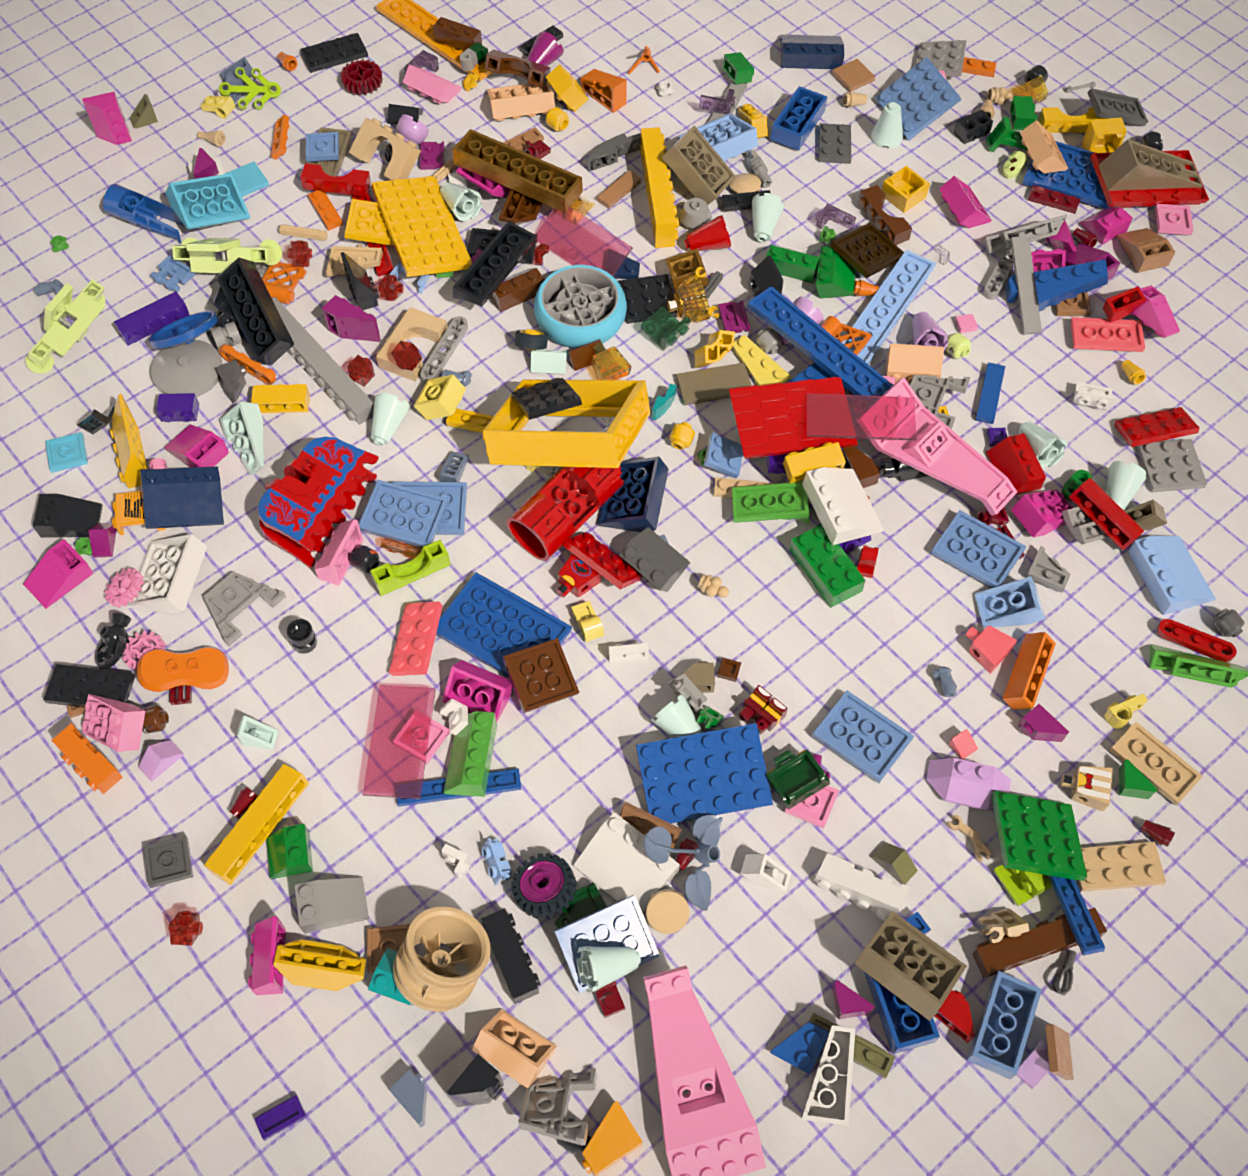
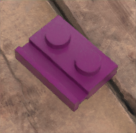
(432, 155)
(734, 317)

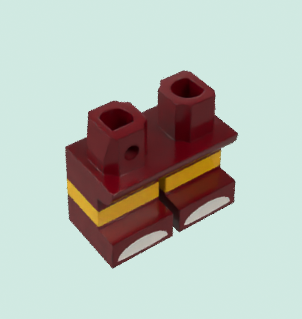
(764, 709)

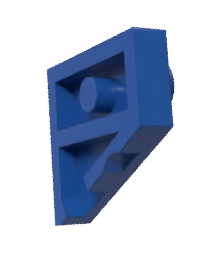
(802, 1046)

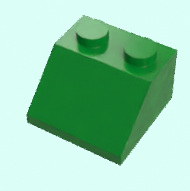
(289, 851)

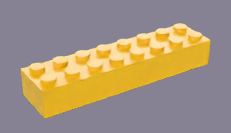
(658, 188)

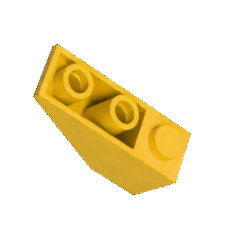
(755, 118)

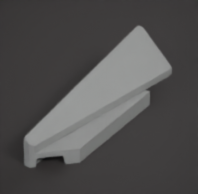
(1035, 232)

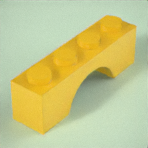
(1058, 122)

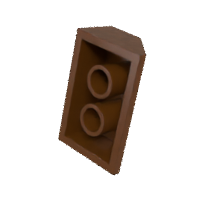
(517, 289)

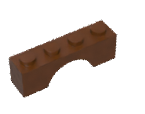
(505, 63)
(894, 228)

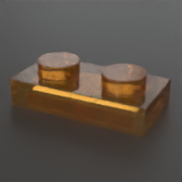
(408, 550)

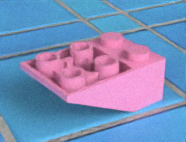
(113, 723)

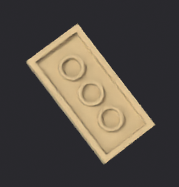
(1157, 763)
(1121, 867)

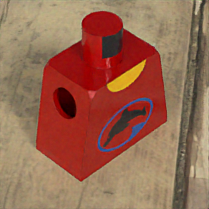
(576, 577)

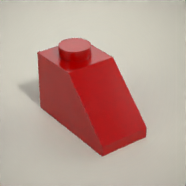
(1123, 304)
(957, 1016)

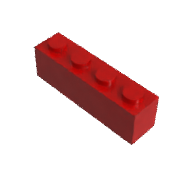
(1106, 513)

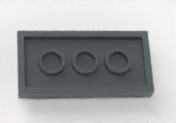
(1117, 106)

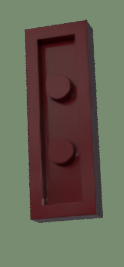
(1054, 199)

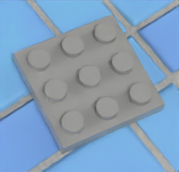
(944, 55)
(1171, 465)

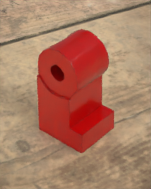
(867, 561)

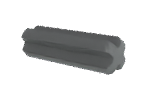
(713, 283)

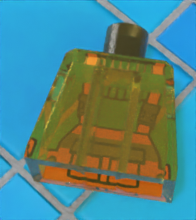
(609, 363)

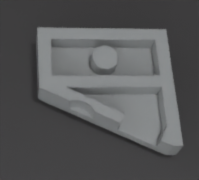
(1048, 571)

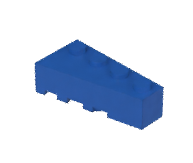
(1068, 282)

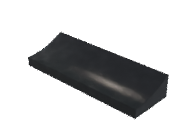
(494, 264)

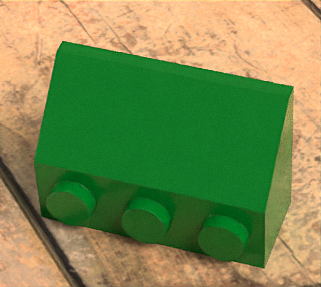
(794, 263)
(834, 275)

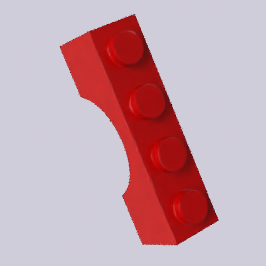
(353, 183)

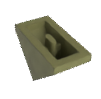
(143, 113)
(895, 862)

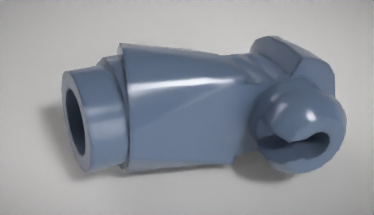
(48, 287)
(464, 378)
(948, 683)

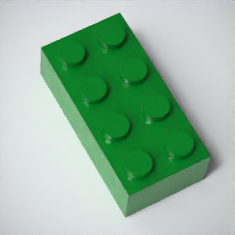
(827, 566)

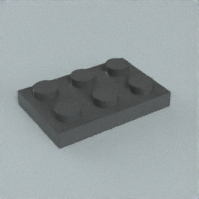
(835, 143)

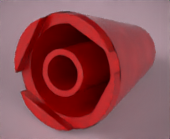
(709, 236)

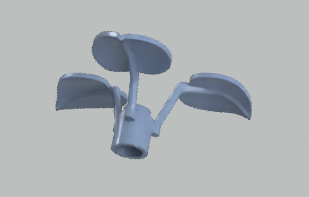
(707, 832)

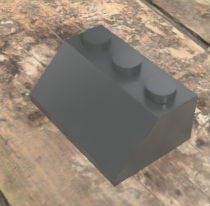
(655, 559)

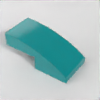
(662, 404)

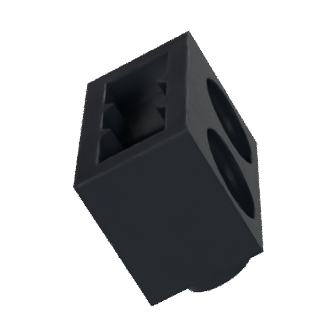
(973, 126)

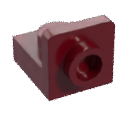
(538, 149)
(984, 516)
(610, 1000)

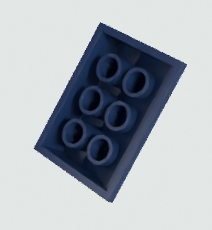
(811, 51)
(181, 497)
(639, 499)

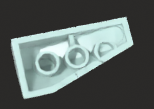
(245, 429)

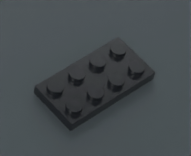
(334, 52)
(481, 238)
(72, 685)

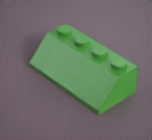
(472, 756)

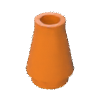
(289, 62)
(864, 288)

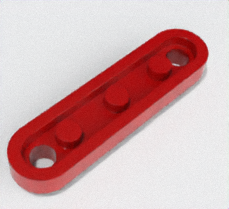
(1196, 640)

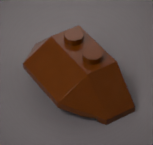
(519, 208)

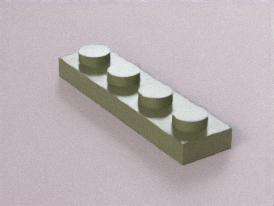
(865, 1053)

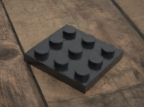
(646, 296)
(546, 398)

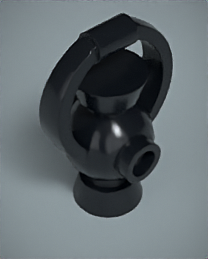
(113, 641)

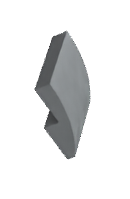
(1082, 526)

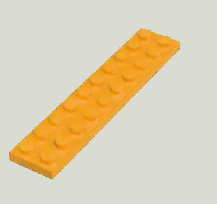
(420, 24)

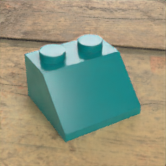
(383, 979)

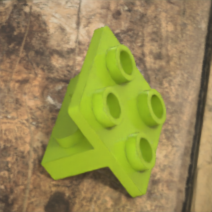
(1021, 884)

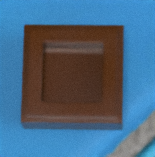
(729, 669)

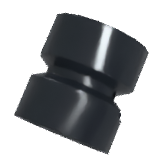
(302, 636)

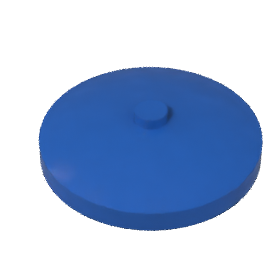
(183, 330)

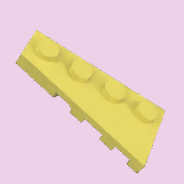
(758, 363)

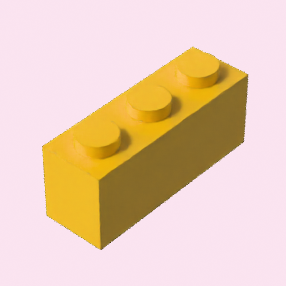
(281, 398)
(813, 458)

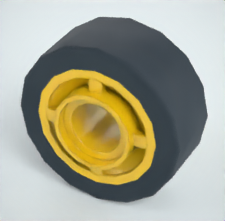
(531, 339)

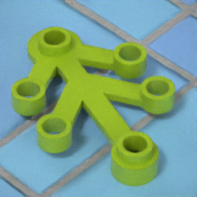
(252, 88)

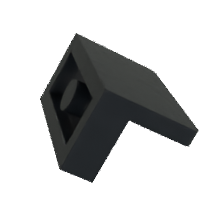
(396, 111)
(95, 420)

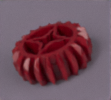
(361, 77)

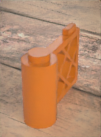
(277, 289)
(835, 327)

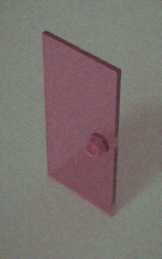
(582, 241)
(861, 417)
(399, 742)

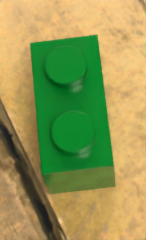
(738, 68)
(1022, 112)

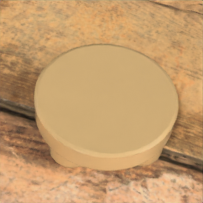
(667, 911)

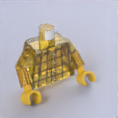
(691, 299)

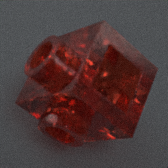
(299, 253)
(385, 289)
(406, 355)
(361, 370)
(185, 928)

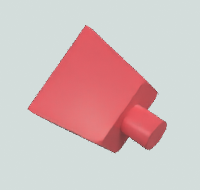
(990, 646)

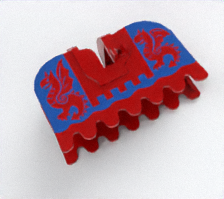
(312, 495)

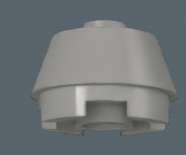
(694, 214)

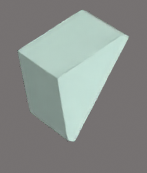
(256, 734)

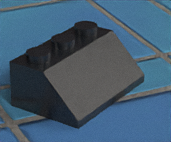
(476, 1084)

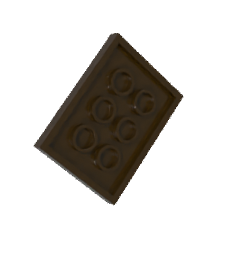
(867, 250)

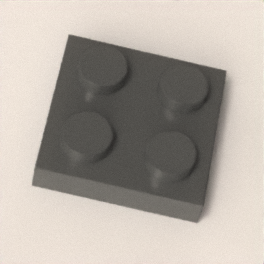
(168, 861)

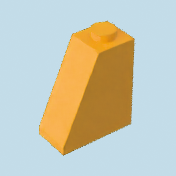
(611, 1141)

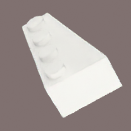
(860, 886)
(833, 1080)

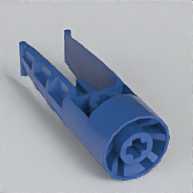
(140, 210)

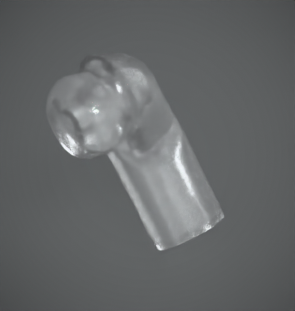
(944, 254)

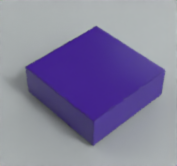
(996, 435)

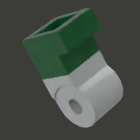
(473, 56)

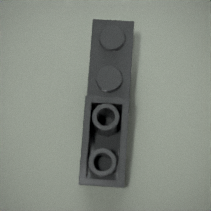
(609, 151)

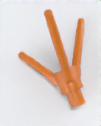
(646, 56)

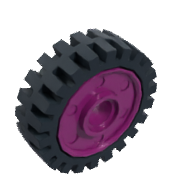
(548, 899)

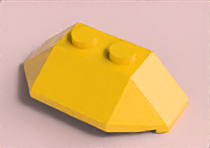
(319, 964)

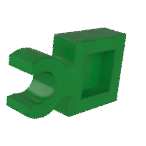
(709, 717)

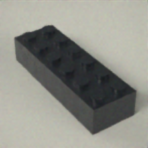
(255, 311)

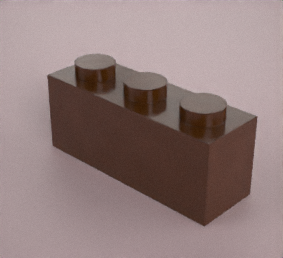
(456, 34)

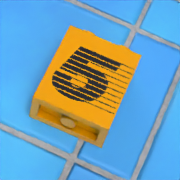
(128, 511)

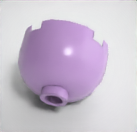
(411, 130)

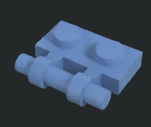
(176, 270)

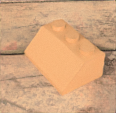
(1042, 149)
(913, 360)
(513, 1048)

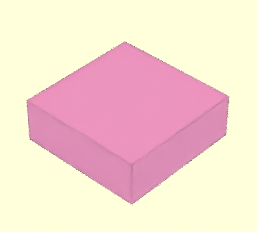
(966, 323)

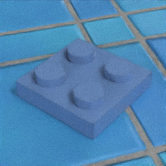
(322, 146)
(724, 455)

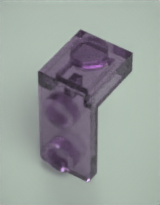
(425, 60)
(717, 104)
(836, 215)

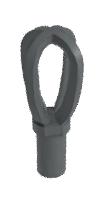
(1067, 966)

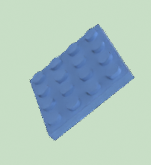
(921, 95)

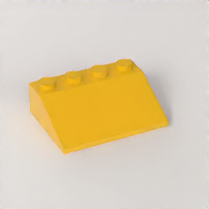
(127, 444)

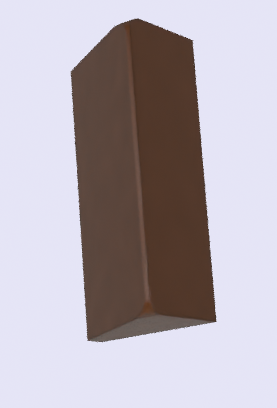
(582, 356)

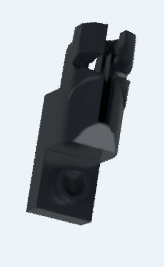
(895, 468)

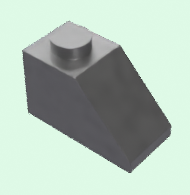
(233, 378)

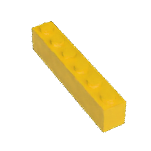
(256, 824)

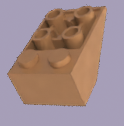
(1146, 249)

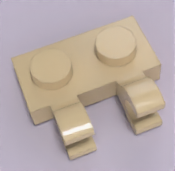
(1003, 923)

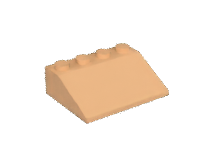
(520, 100)

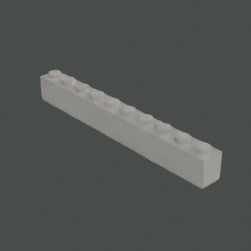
(326, 370)

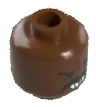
(154, 719)

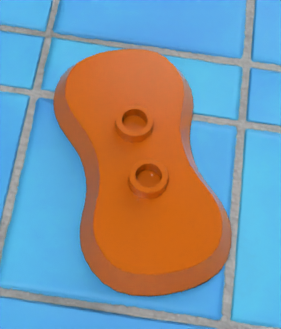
(166, 669)

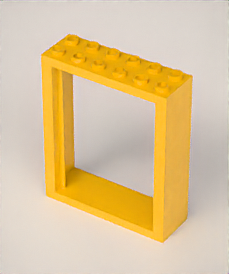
(600, 398)

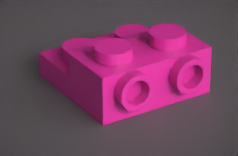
(1047, 260)

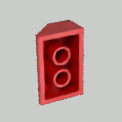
(1018, 463)

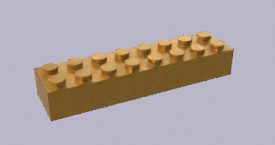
(518, 170)

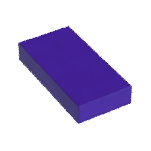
(280, 1117)

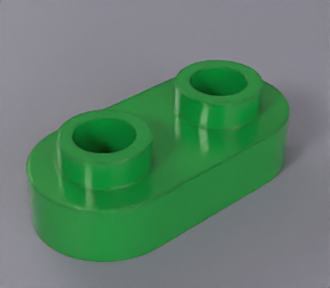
(1073, 482)

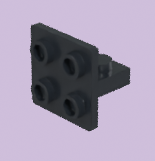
(224, 311)

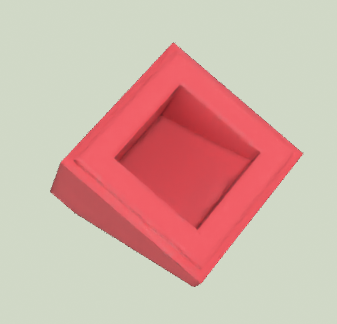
(963, 744)

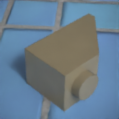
(1148, 515)
(702, 676)

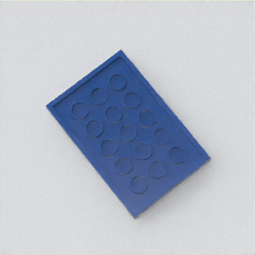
(1077, 181)
(495, 623)
(704, 774)

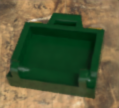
(797, 777)
(585, 902)

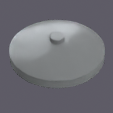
(186, 368)

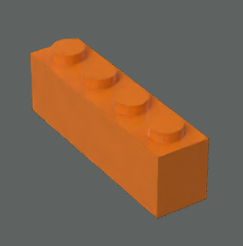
(1029, 671)

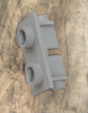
(684, 686)

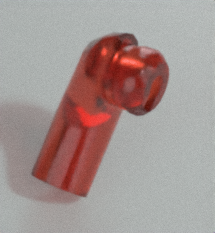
(539, 252)

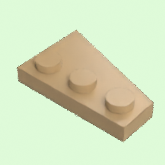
(364, 256)

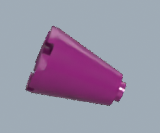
(545, 49)

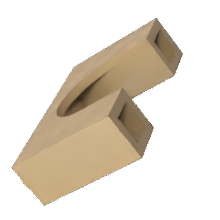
(369, 138)
(413, 324)

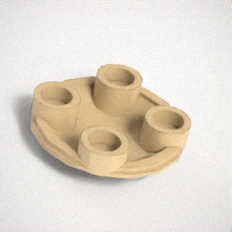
(745, 183)

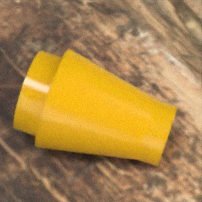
(1134, 373)

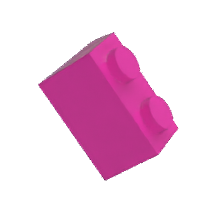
(1108, 224)

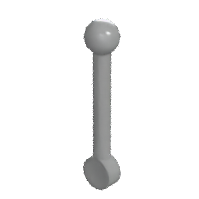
(1069, 88)

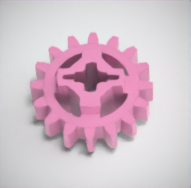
(124, 587)
(139, 646)

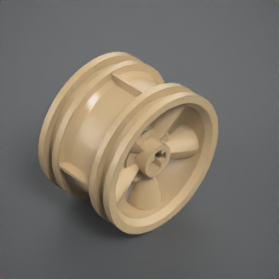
(431, 979)

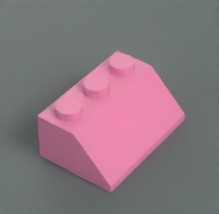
(430, 84)
(337, 554)

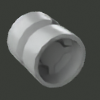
(226, 335)

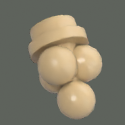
(999, 95)
(711, 586)

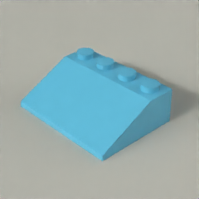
(207, 201)

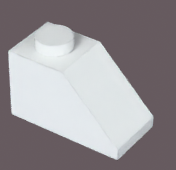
(765, 872)

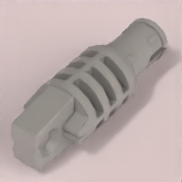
(758, 167)

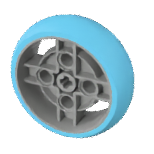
(580, 305)

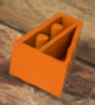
(605, 89)
(87, 759)

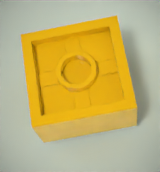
(566, 88)
(1104, 135)
(905, 189)

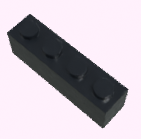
(510, 956)

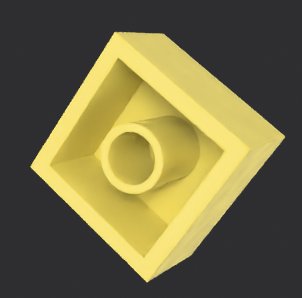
(440, 397)

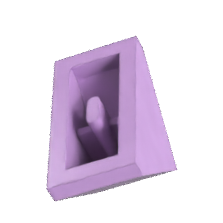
(159, 758)
(1035, 1065)

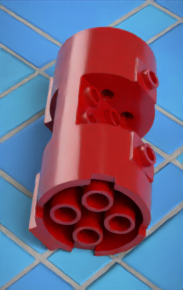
(561, 508)

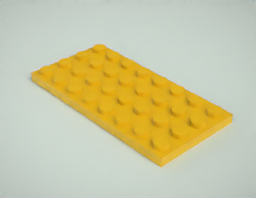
(421, 226)

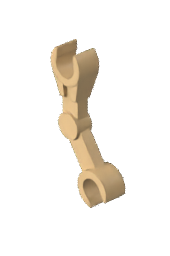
(973, 835)

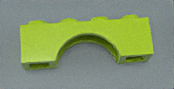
(392, 577)

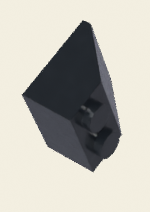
(764, 276)

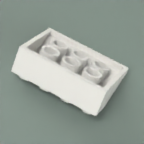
(841, 504)
(169, 574)
(620, 865)

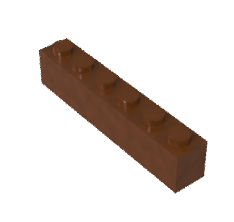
(1029, 946)

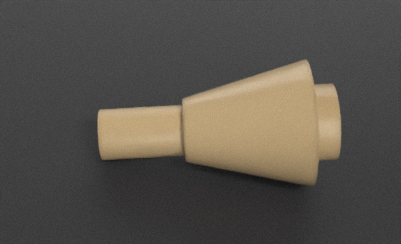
(215, 137)

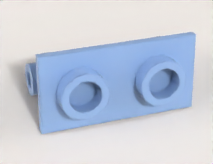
(497, 869)

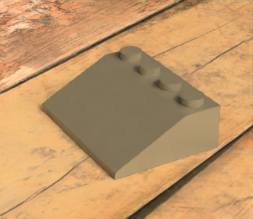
(698, 166)
(910, 965)

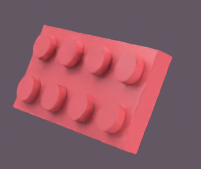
(1103, 335)
(415, 639)

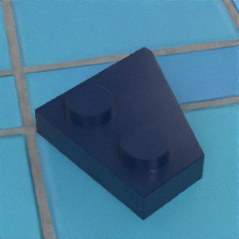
(628, 270)

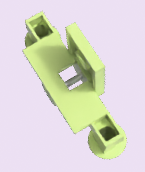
(202, 255)
(59, 338)

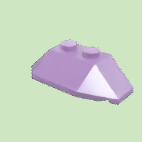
(966, 782)

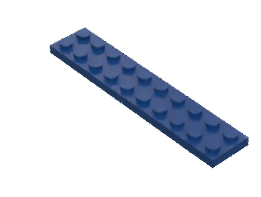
(818, 344)

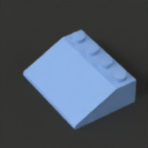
(729, 136)
(1170, 573)

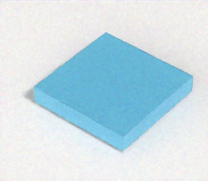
(249, 178)
(66, 452)

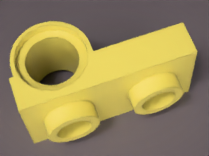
(220, 104)
(588, 621)
(1125, 710)

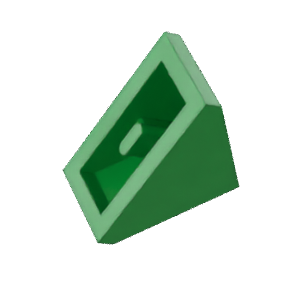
(1133, 782)

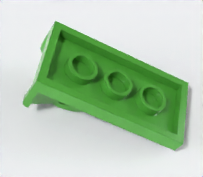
(770, 502)

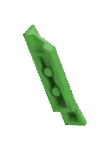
(1196, 667)

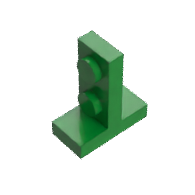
(1004, 135)

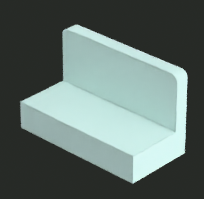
(548, 361)

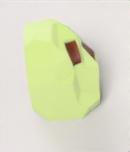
(1014, 164)

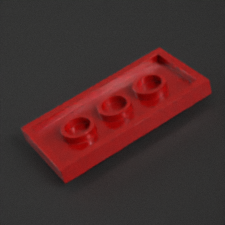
(1156, 426)
(603, 560)

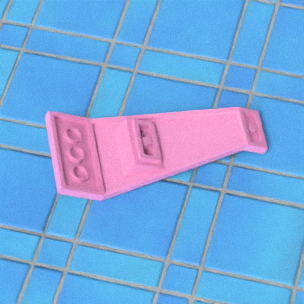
(947, 458)
(709, 1126)

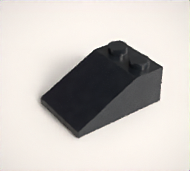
(360, 284)
(65, 516)

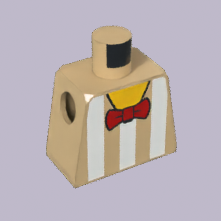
(1090, 786)

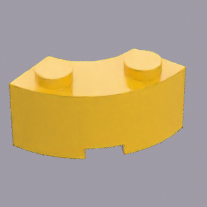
(716, 348)

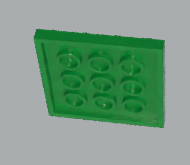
(1038, 836)

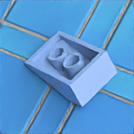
(1010, 604)

